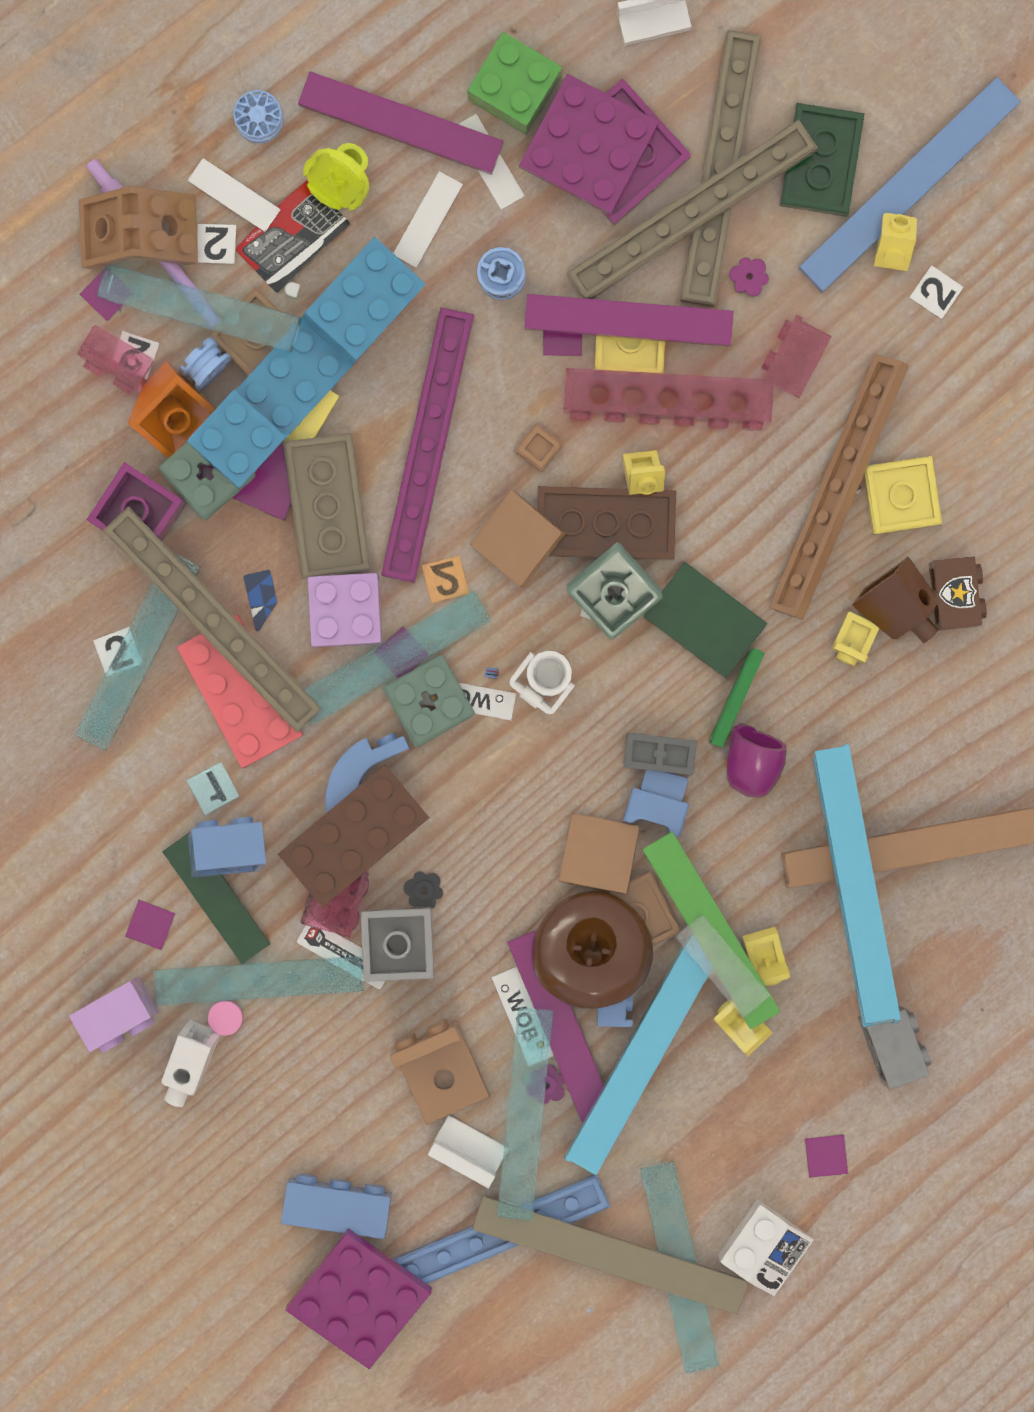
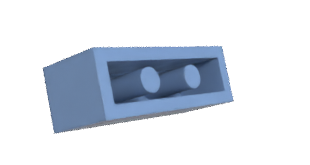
(336, 1206)

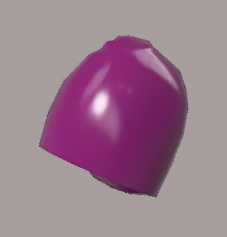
(754, 766)

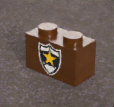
(957, 592)

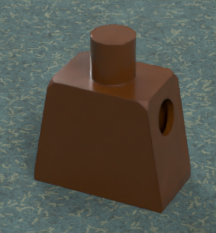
(899, 602)

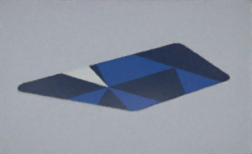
(260, 596)

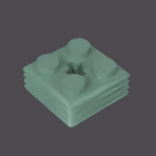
(203, 494)
(614, 612)
(407, 693)

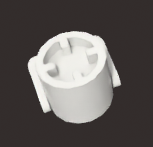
(548, 676)

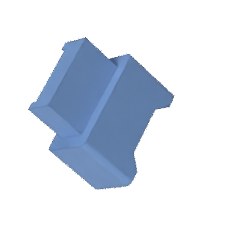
(659, 801)

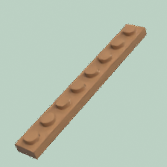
(839, 486)

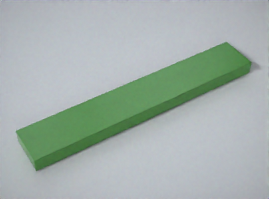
(693, 900)

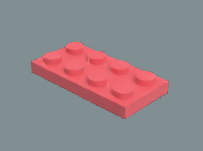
(241, 712)

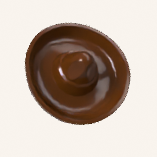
(592, 950)

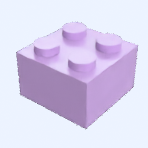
(345, 610)
(117, 1012)

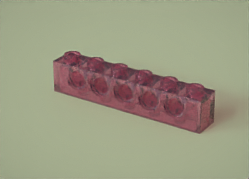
(755, 392)

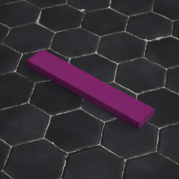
(400, 123)
(628, 320)
(566, 1036)

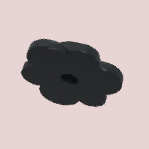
(430, 882)

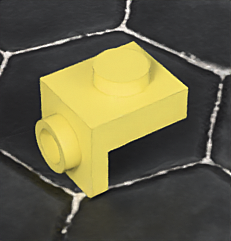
(896, 242)
(643, 472)
(854, 639)
(767, 955)
(738, 1030)

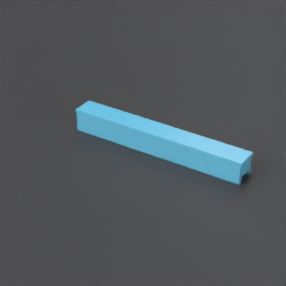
(856, 887)
(637, 1063)

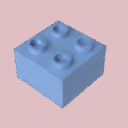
(226, 847)

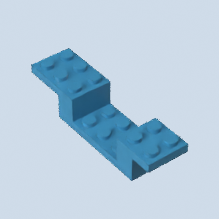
(290, 384)

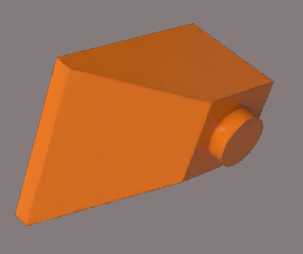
(169, 410)

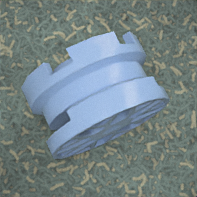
(258, 117)
(501, 273)
(205, 364)

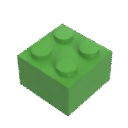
(514, 83)

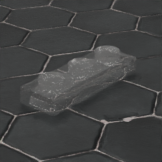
(722, 966)

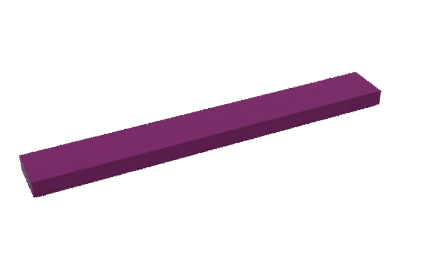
(427, 445)

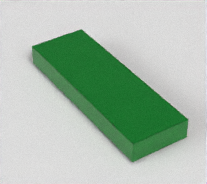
(736, 697)

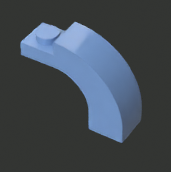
(357, 762)

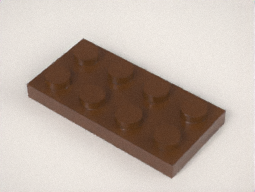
(606, 516)
(353, 835)

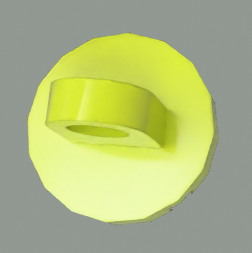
(338, 176)

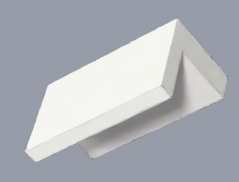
(651, 19)
(467, 1151)

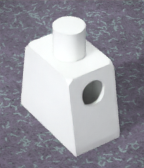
(188, 1062)

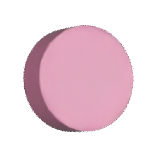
(225, 1017)

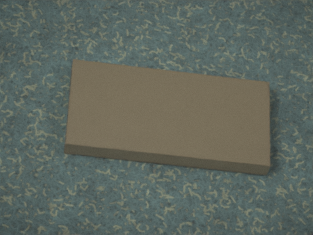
(326, 505)

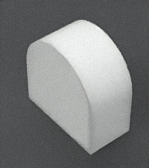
(292, 289)

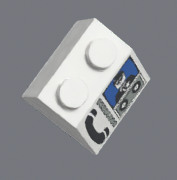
(764, 1248)

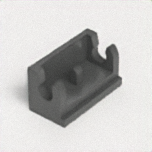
(659, 753)

